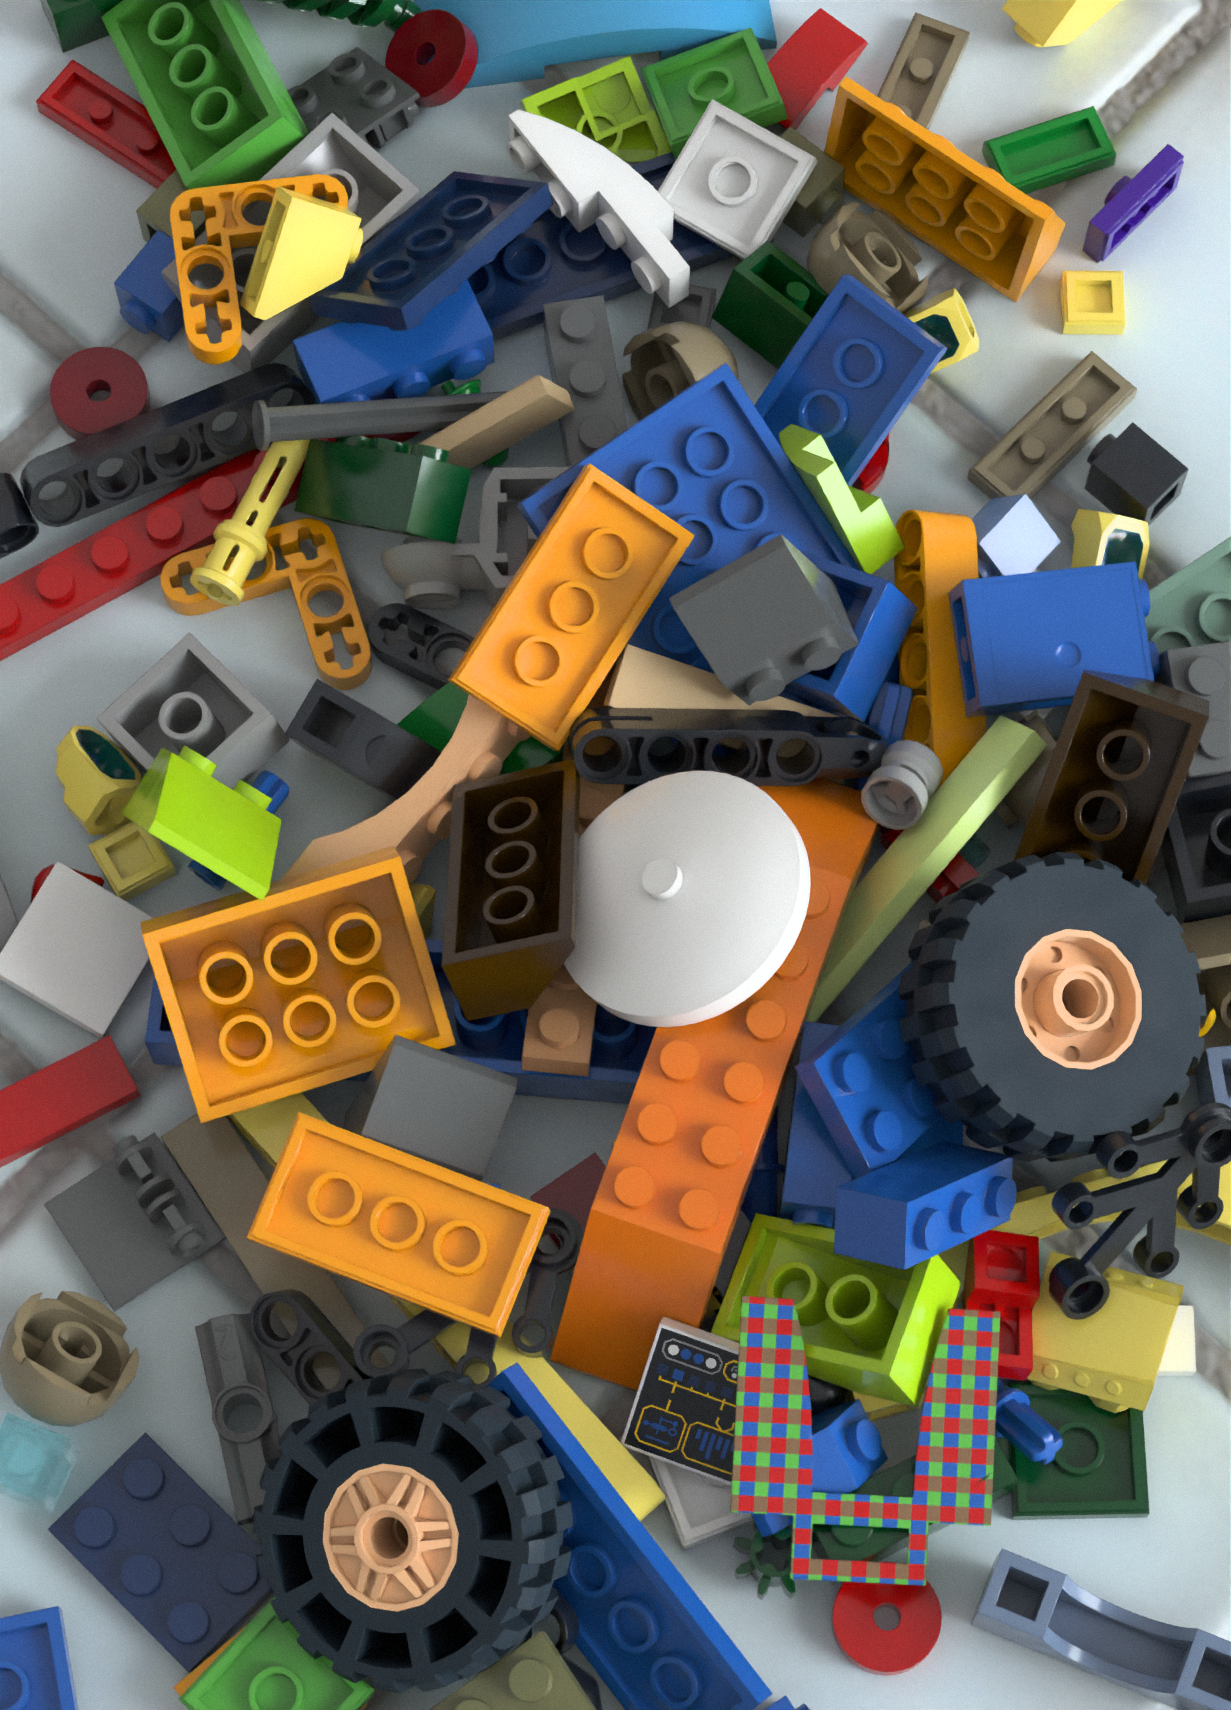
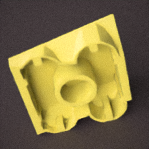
(1114, 1350)

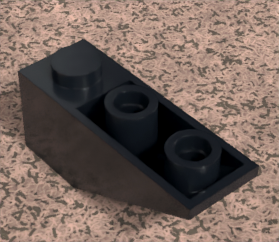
(360, 741)

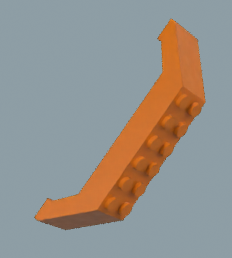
(702, 1124)

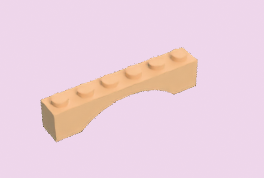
(423, 813)

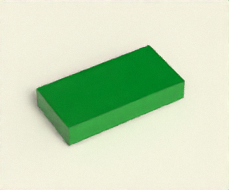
(1051, 151)

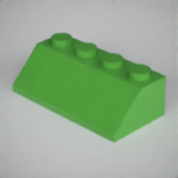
(207, 87)

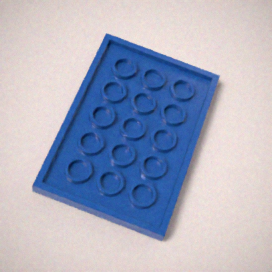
(720, 477)

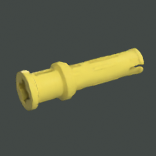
(238, 539)

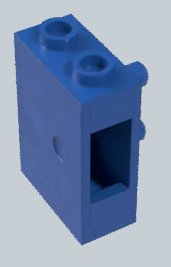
(1036, 632)
(812, 1157)

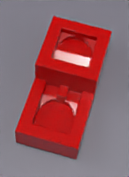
(812, 62)
(1005, 1279)

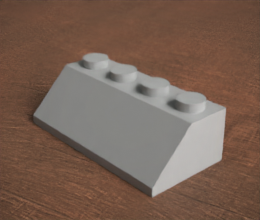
(374, 194)

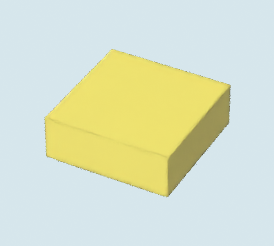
(1092, 302)
(131, 860)

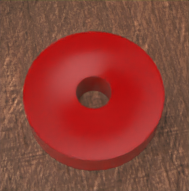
(882, 1650)

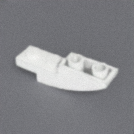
(599, 187)

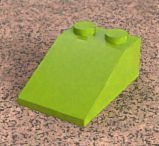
(207, 819)
(857, 1318)

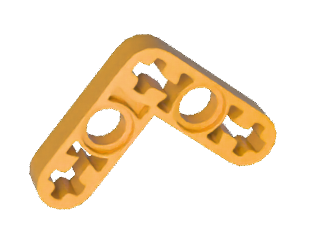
(224, 231)
(305, 580)

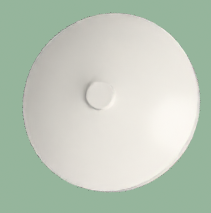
(686, 898)

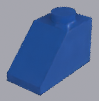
(843, 1457)

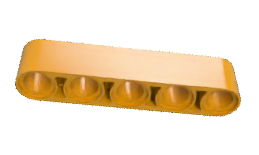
(935, 559)

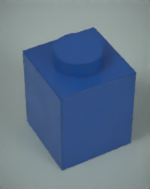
(143, 293)

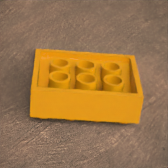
(940, 192)
(296, 983)

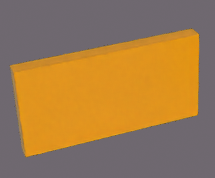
(571, 607)
(399, 1224)

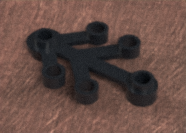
(1195, 1148)
(481, 1345)

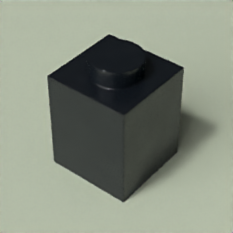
(1134, 475)

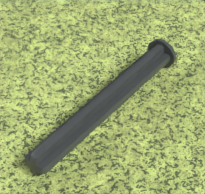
(362, 417)

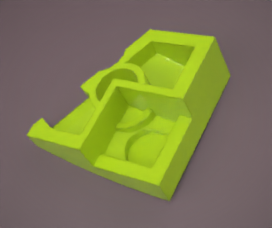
(607, 109)
(854, 514)

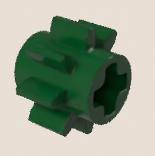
(766, 1574)

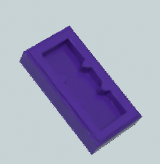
(1132, 202)

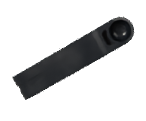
(825, 753)

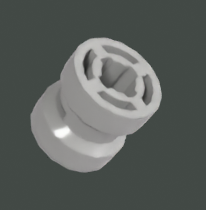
(902, 785)

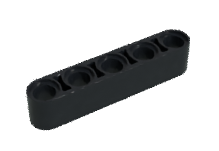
(136, 441)

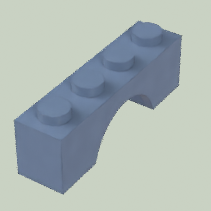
(1076, 1627)

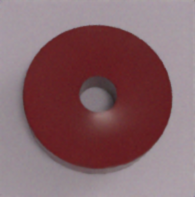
(453, 62)
(91, 372)

